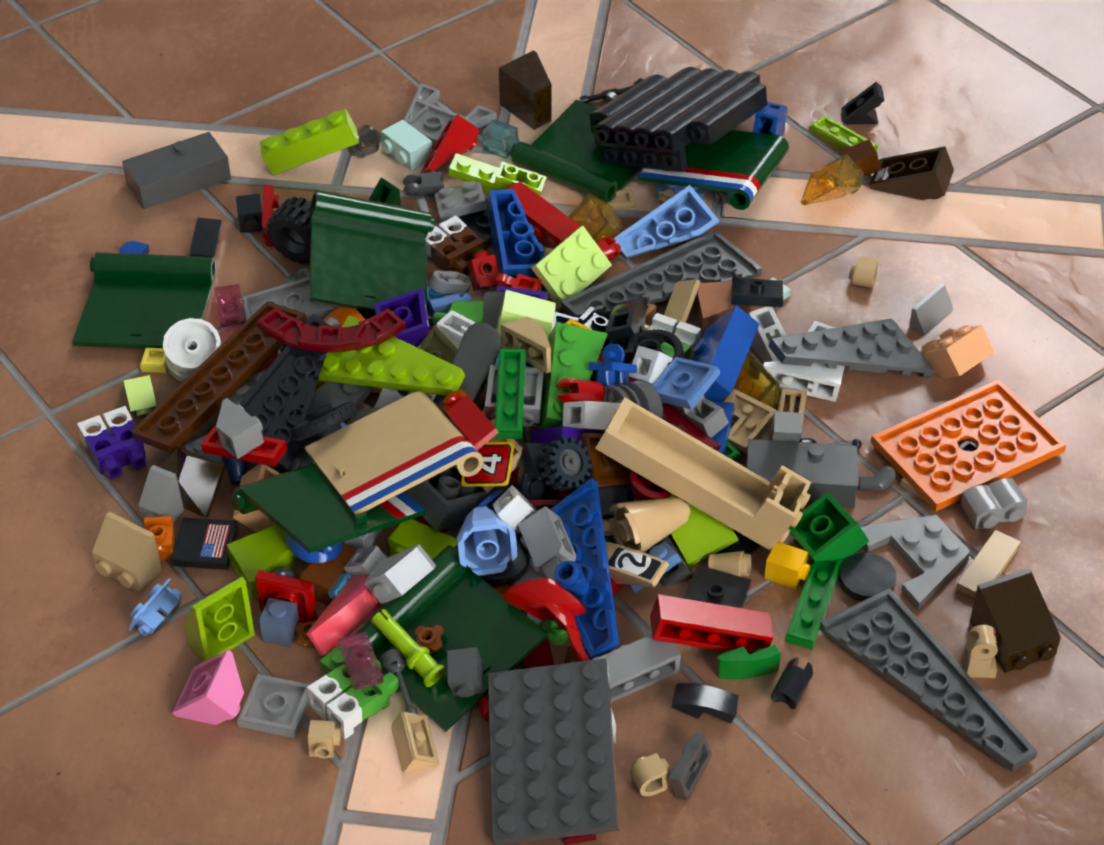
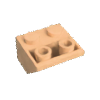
(957, 350)

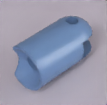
(444, 303)

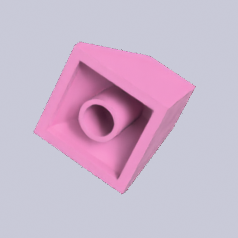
(211, 691)

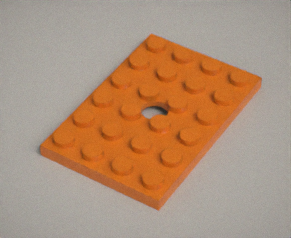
(991, 416)

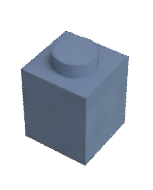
(279, 622)

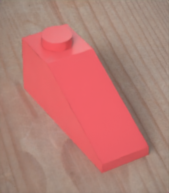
(343, 614)

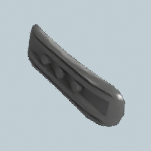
(474, 356)

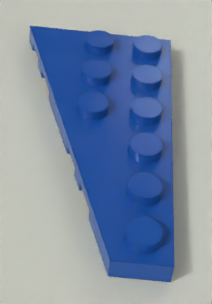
(584, 525)

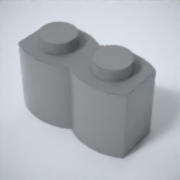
(993, 503)

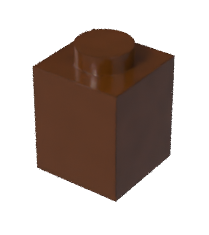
(865, 157)

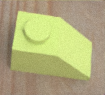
(140, 394)

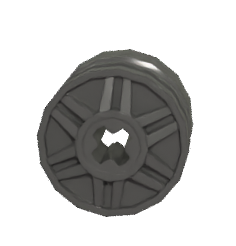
(637, 391)

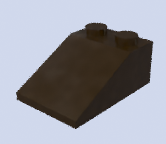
(915, 174)

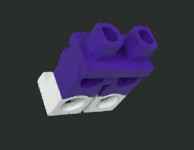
(113, 443)

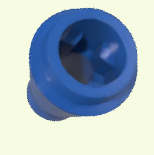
(571, 577)

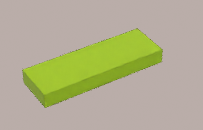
(836, 133)

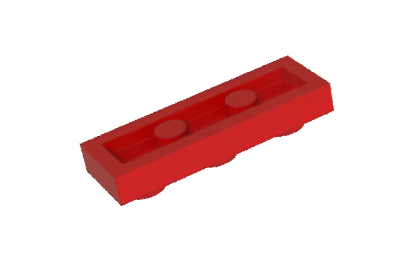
(267, 453)

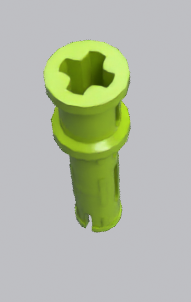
(417, 656)

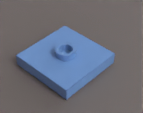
(685, 382)

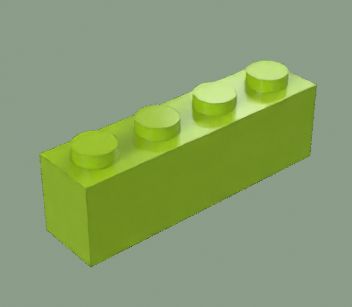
(309, 142)
(413, 533)

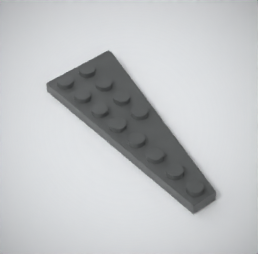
(908, 656)

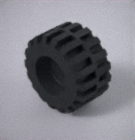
(291, 229)

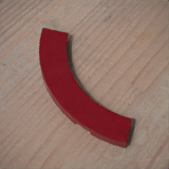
(330, 338)

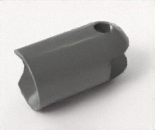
(423, 183)

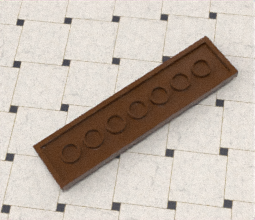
(211, 383)

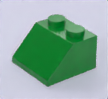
(828, 531)

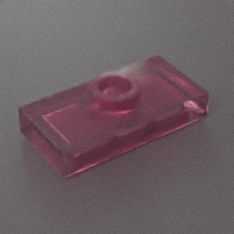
(229, 305)
(360, 660)

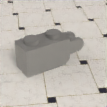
(546, 541)

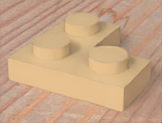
(751, 419)

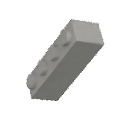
(640, 665)

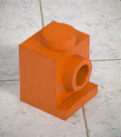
(164, 534)

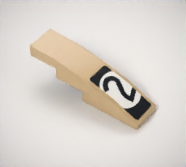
(634, 566)

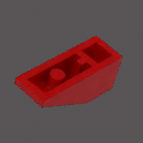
(455, 139)
(469, 418)

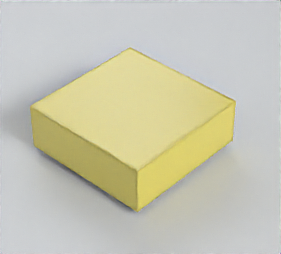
(154, 361)

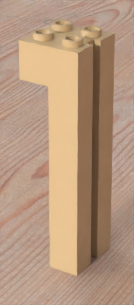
(705, 476)

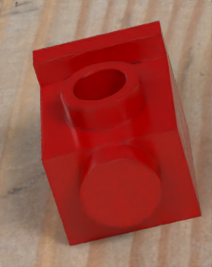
(479, 278)

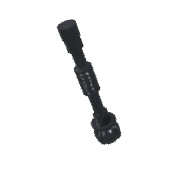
(586, 99)

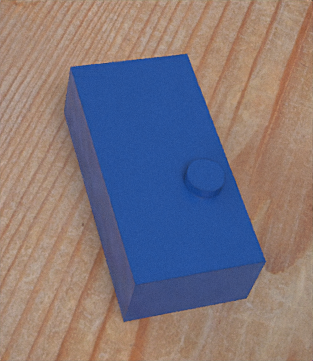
(726, 346)

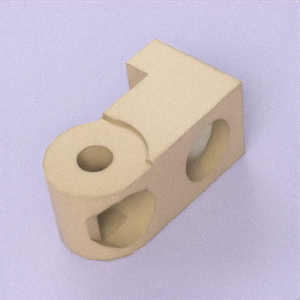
(981, 652)

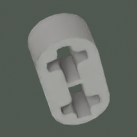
(449, 282)

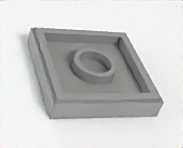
(274, 706)

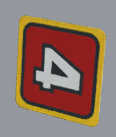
(496, 465)

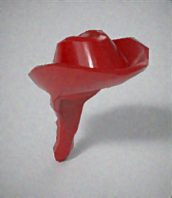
(549, 601)

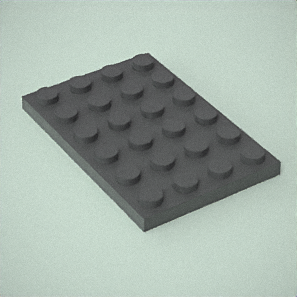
(552, 752)

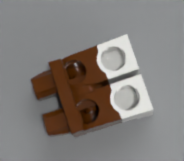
(454, 247)

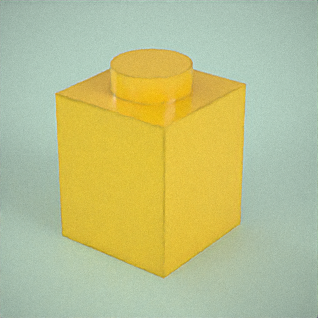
(787, 565)

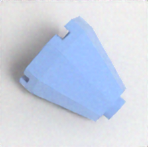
(486, 542)

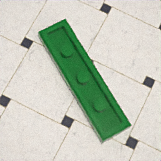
(510, 393)
(813, 603)

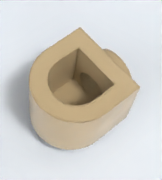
(864, 272)
(323, 738)
(650, 774)

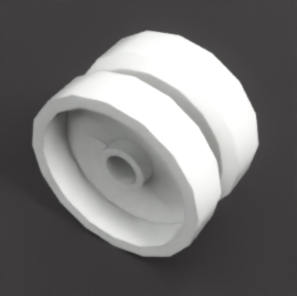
(188, 346)

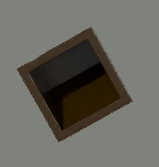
(526, 90)
(1020, 620)

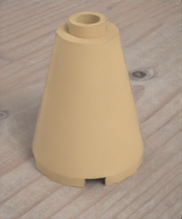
(647, 521)

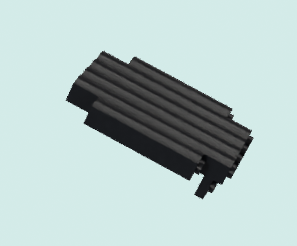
(664, 114)

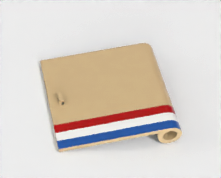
(392, 452)

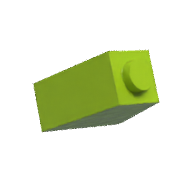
(260, 551)

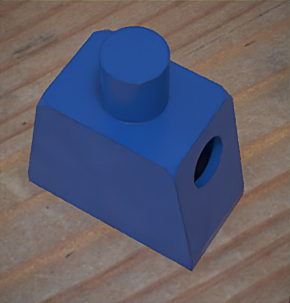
(771, 119)

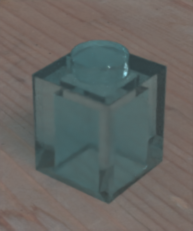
(499, 138)

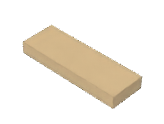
(989, 562)

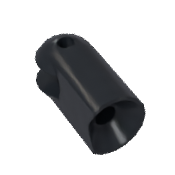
(792, 683)

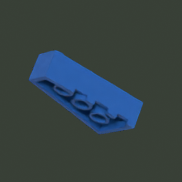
(512, 235)

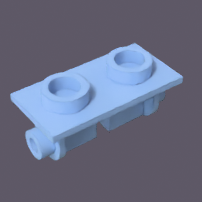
(146, 615)

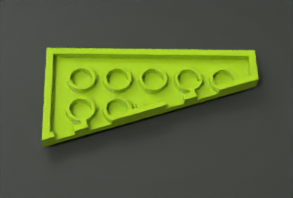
(392, 366)

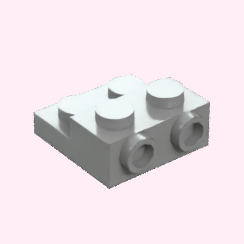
(532, 398)

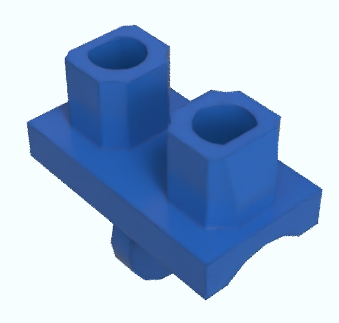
(612, 370)

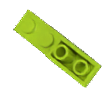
(493, 177)

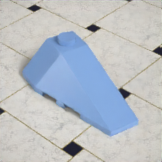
(670, 223)

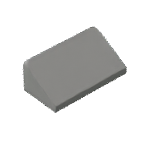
(931, 310)

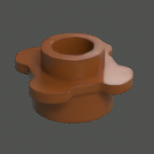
(302, 629)
(435, 643)

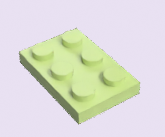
(571, 265)

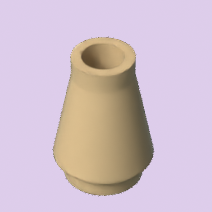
(734, 563)

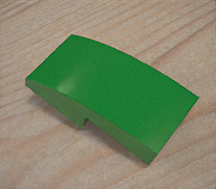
(742, 665)

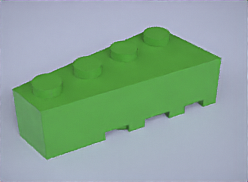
(570, 357)

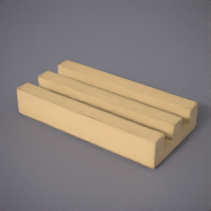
(803, 394)

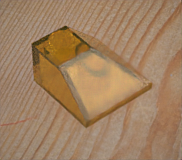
(833, 181)

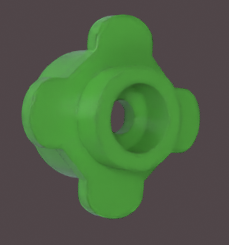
(555, 636)

